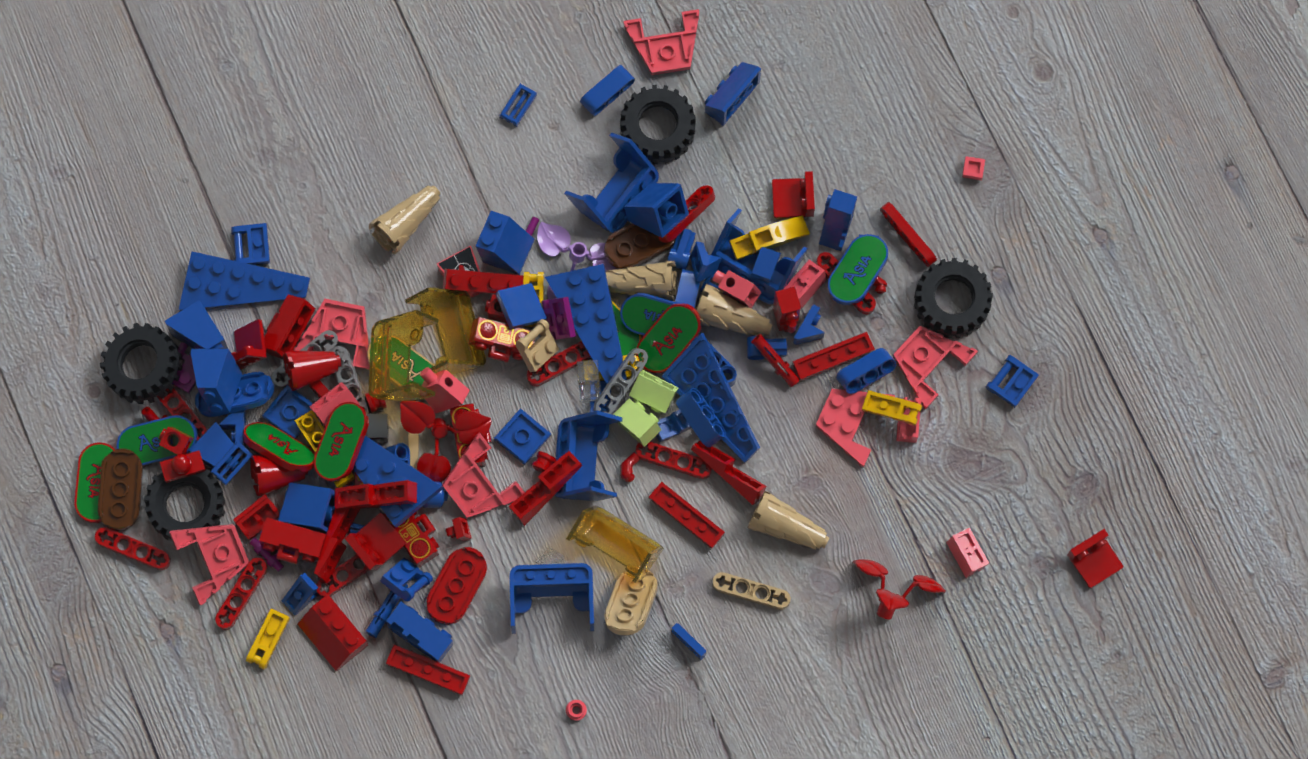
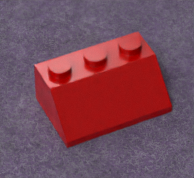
(332, 633)

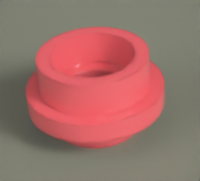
(576, 703)

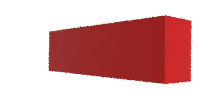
(723, 465)
(548, 485)
(376, 495)
(333, 546)

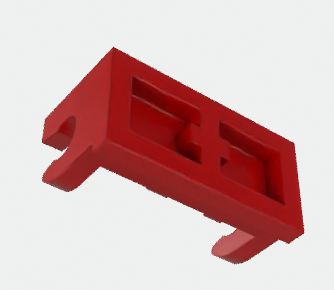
(253, 518)

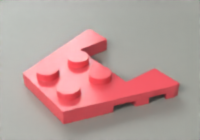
(667, 51)
(347, 322)
(922, 354)
(841, 420)
(471, 487)
(221, 553)

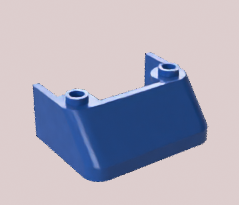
(633, 175)
(743, 267)
(581, 436)
(551, 581)

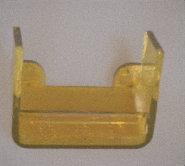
(453, 328)
(391, 357)
(617, 540)

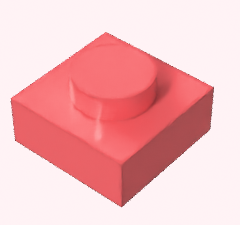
(973, 168)

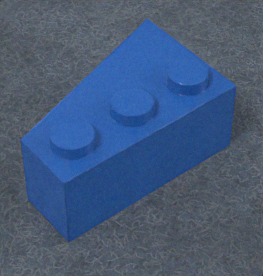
(838, 217)
(419, 632)

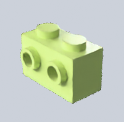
(653, 392)
(638, 422)

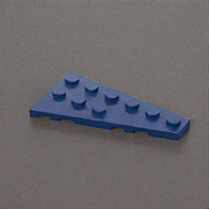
(231, 282)
(592, 315)
(700, 370)
(380, 466)

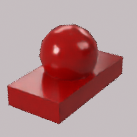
(182, 466)

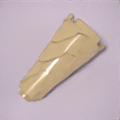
(402, 220)
(649, 279)
(726, 313)
(783, 521)

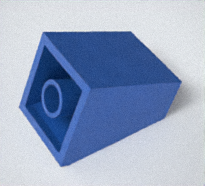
(658, 208)
(504, 243)
(196, 328)
(216, 377)
(308, 507)

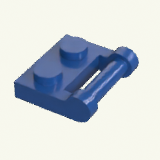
(257, 243)
(1018, 384)
(401, 575)

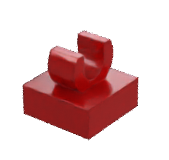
(459, 529)

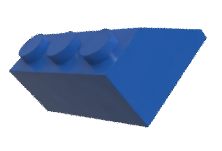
(732, 92)

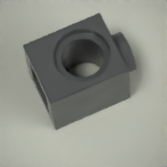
(378, 428)

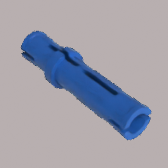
(383, 614)

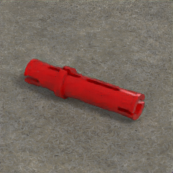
(790, 377)

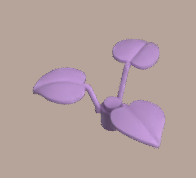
(555, 239)

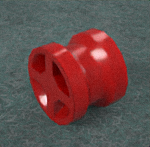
(375, 403)
(543, 461)

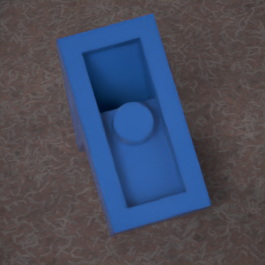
(702, 263)
(765, 264)
(808, 332)
(238, 422)
(300, 594)

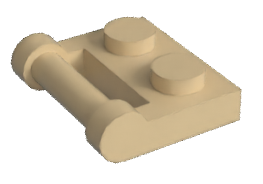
(541, 350)

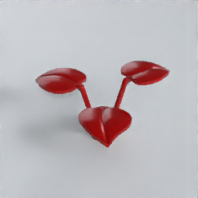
(417, 416)
(889, 600)

